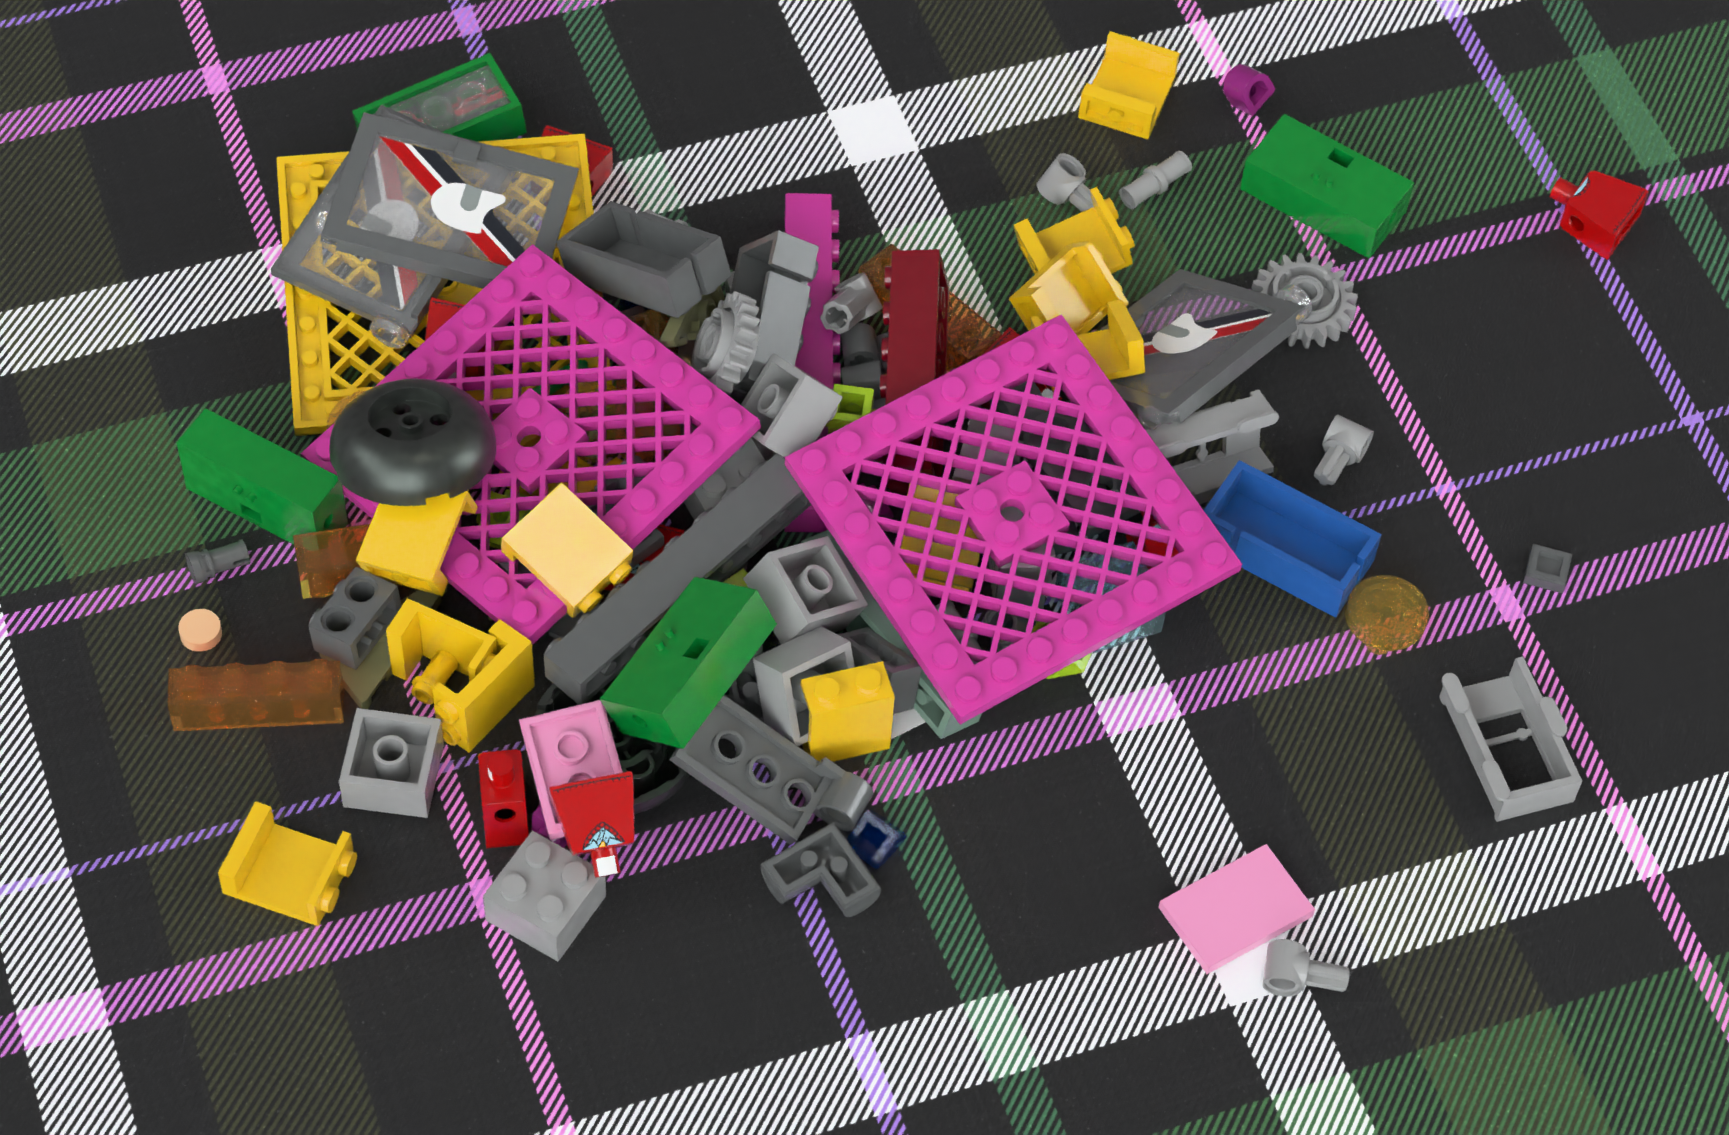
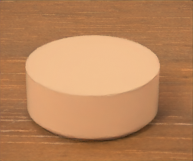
(200, 630)

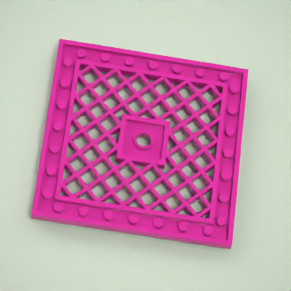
(542, 286)
(971, 688)

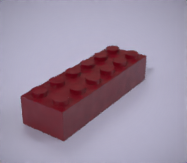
(915, 339)

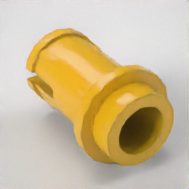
(438, 670)

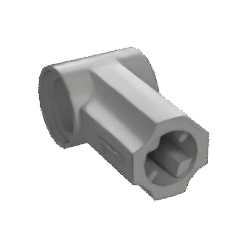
(851, 303)

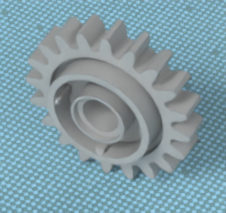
(1330, 297)
(727, 341)

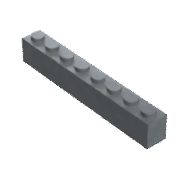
(709, 550)

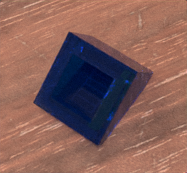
(875, 839)

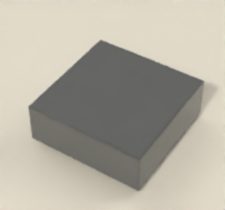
(1547, 568)

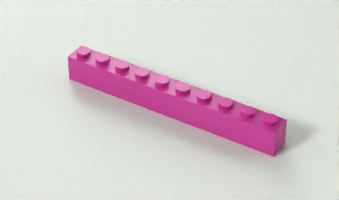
(814, 221)

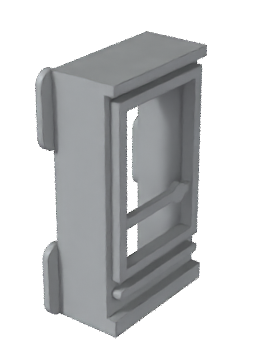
(1237, 424)
(1545, 724)

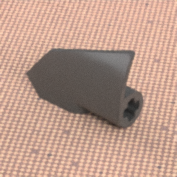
(863, 359)

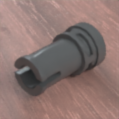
(213, 561)

